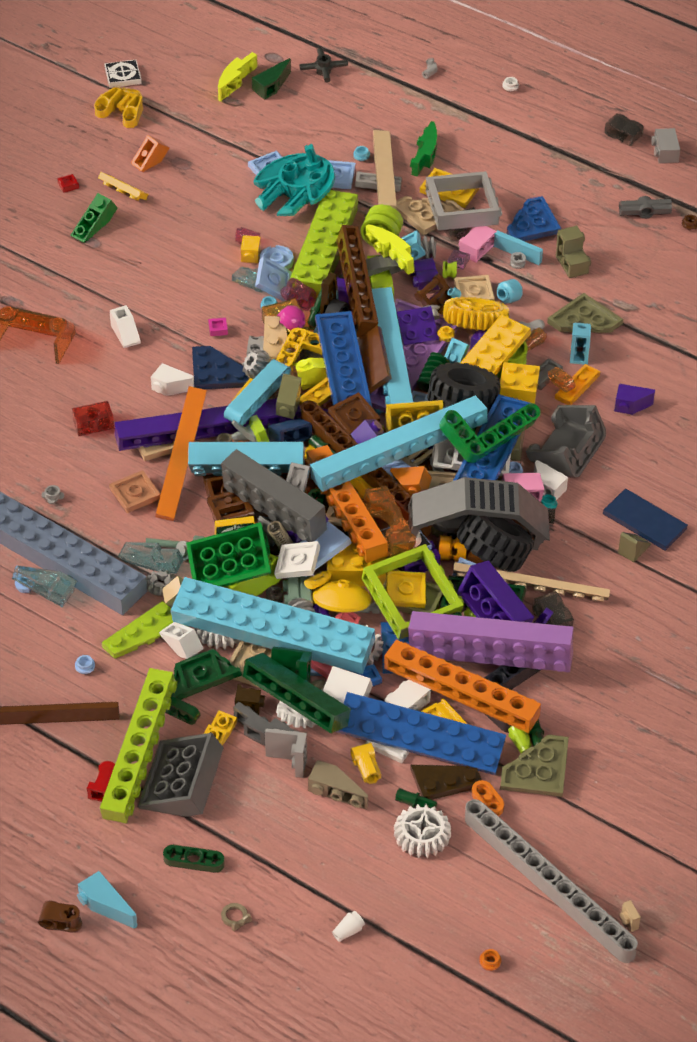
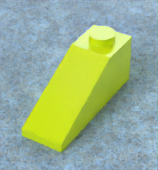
(311, 371)

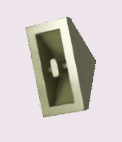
(632, 546)

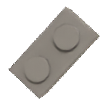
(666, 145)

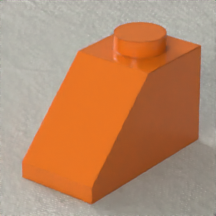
(150, 153)
(412, 478)

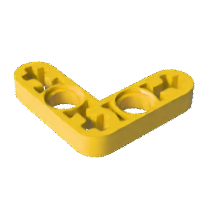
(302, 342)

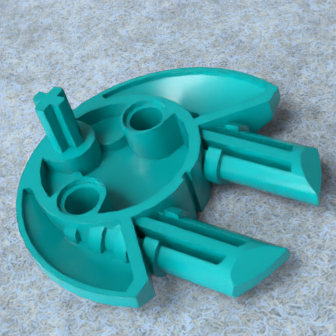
(299, 177)

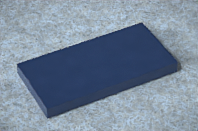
(645, 519)

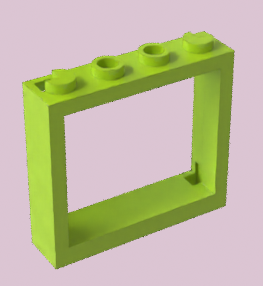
(384, 601)

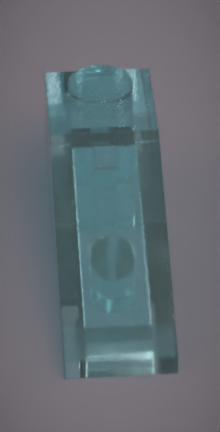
(47, 583)

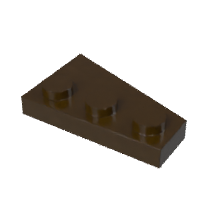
(443, 780)

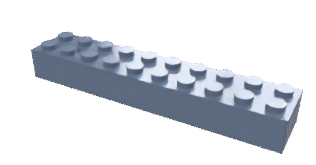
(60, 550)

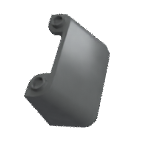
(574, 440)

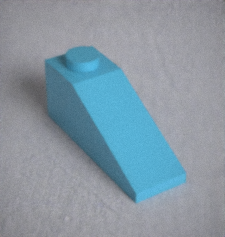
(105, 900)

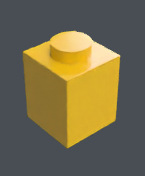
(250, 249)

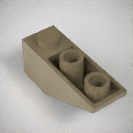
(335, 784)

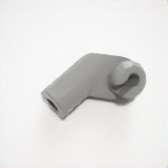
(535, 324)

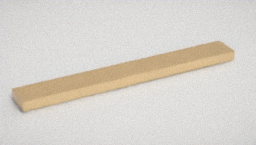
(384, 168)

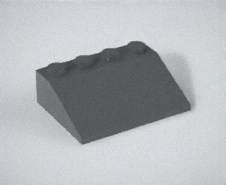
(182, 775)

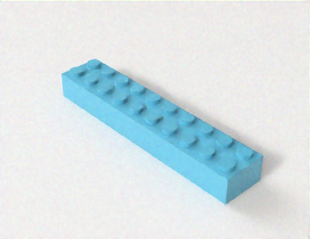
(273, 624)

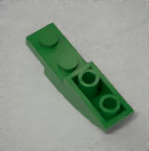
(426, 150)

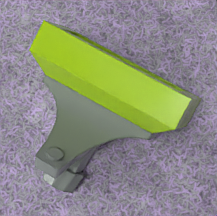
(253, 431)

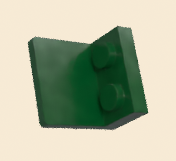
(295, 660)

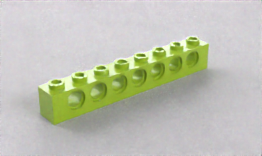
(155, 682)

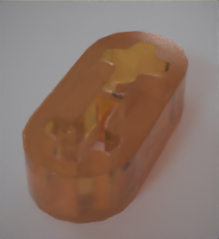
(561, 379)

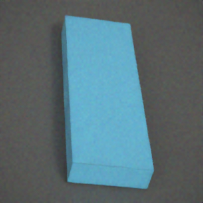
(511, 245)

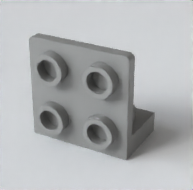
(287, 745)

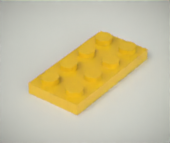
(498, 344)

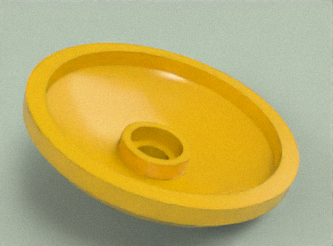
(342, 596)

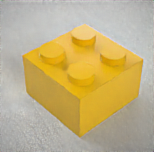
(519, 381)

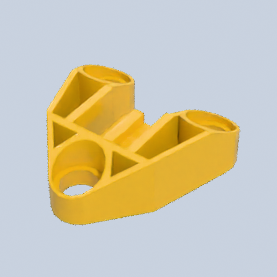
(123, 98)

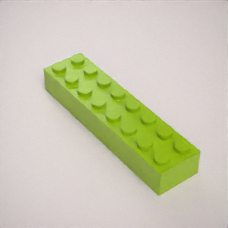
(320, 248)

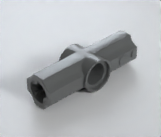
(645, 207)

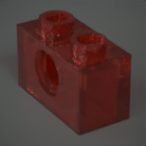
(93, 418)

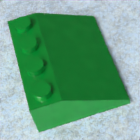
(230, 556)

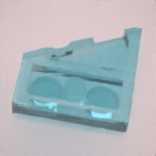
(246, 277)

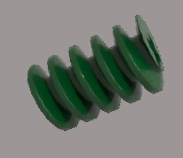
(433, 361)

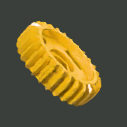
(473, 312)

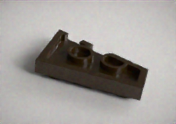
(329, 291)

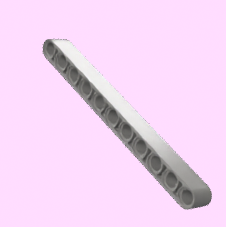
(480, 817)

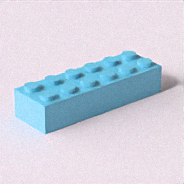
(275, 456)

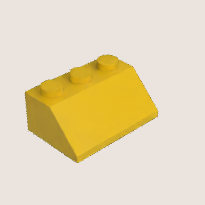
(405, 413)

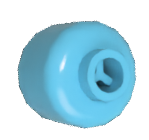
(509, 291)

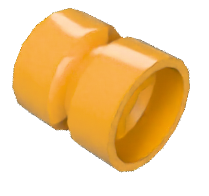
(446, 551)

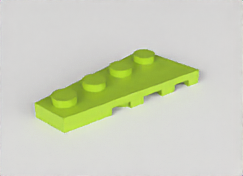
(139, 632)

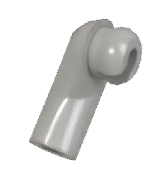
(431, 68)

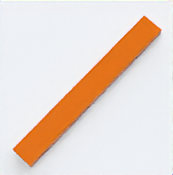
(178, 461)

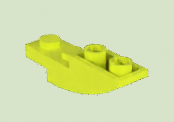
(234, 73)
(391, 245)

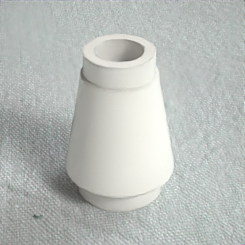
(348, 926)

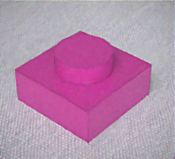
(218, 326)

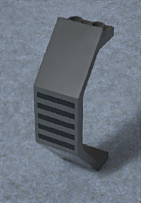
(479, 498)

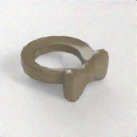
(246, 918)

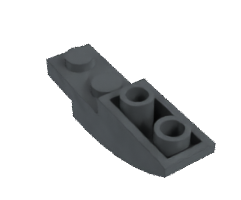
(255, 725)

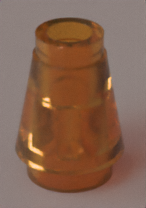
(536, 338)

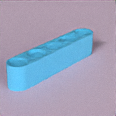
(256, 392)

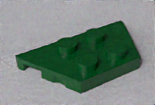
(202, 673)

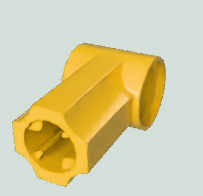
(365, 759)

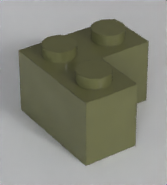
(571, 252)

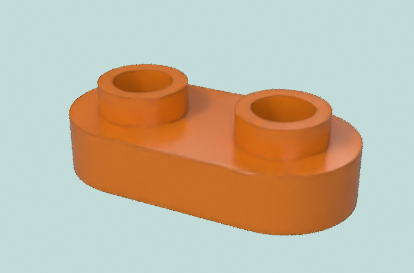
(490, 797)

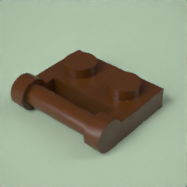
(439, 297)
(227, 503)

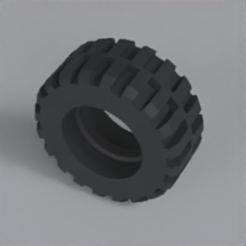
(461, 381)
(496, 540)

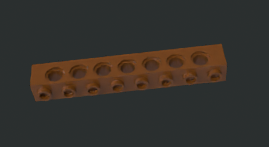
(356, 279)

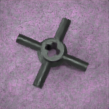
(323, 65)

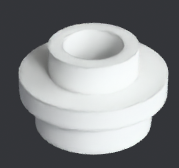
(510, 84)

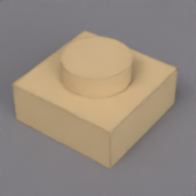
(630, 916)

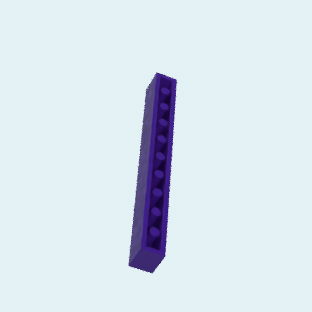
(163, 428)

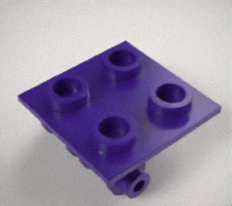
(417, 325)

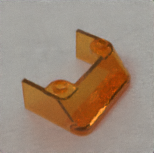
(39, 323)

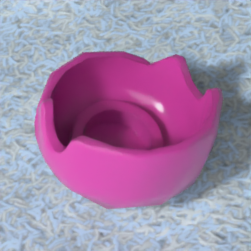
(292, 317)

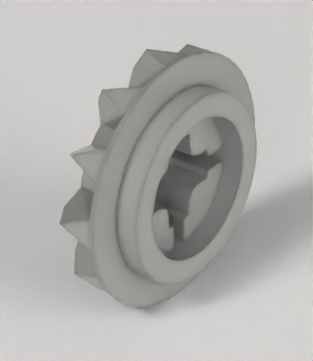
(156, 587)

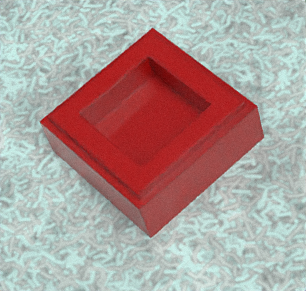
(68, 183)

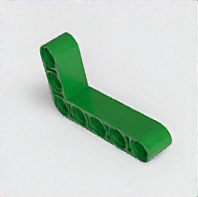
(492, 435)

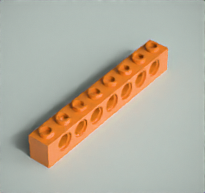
(353, 514)
(462, 686)

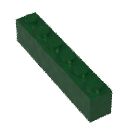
(296, 693)

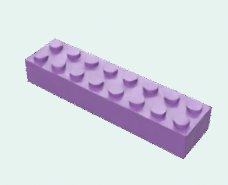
(492, 641)

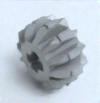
(255, 362)

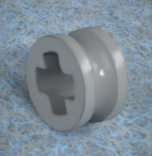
(518, 260)

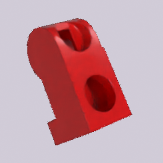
(97, 789)

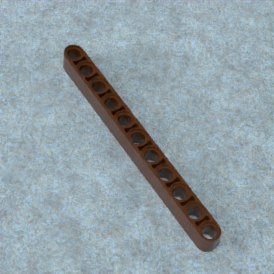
(339, 440)

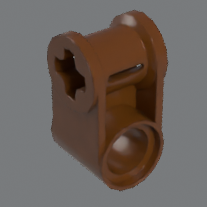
(59, 915)

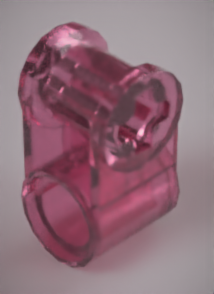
(303, 294)

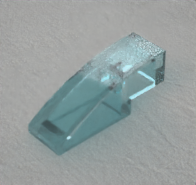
(151, 556)

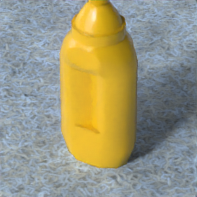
(318, 580)

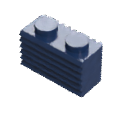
(291, 431)

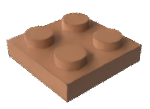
(134, 491)

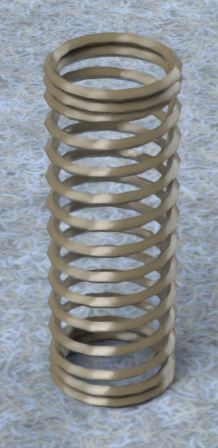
(275, 538)

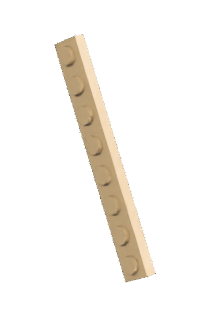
(541, 584)

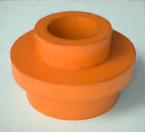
(490, 954)

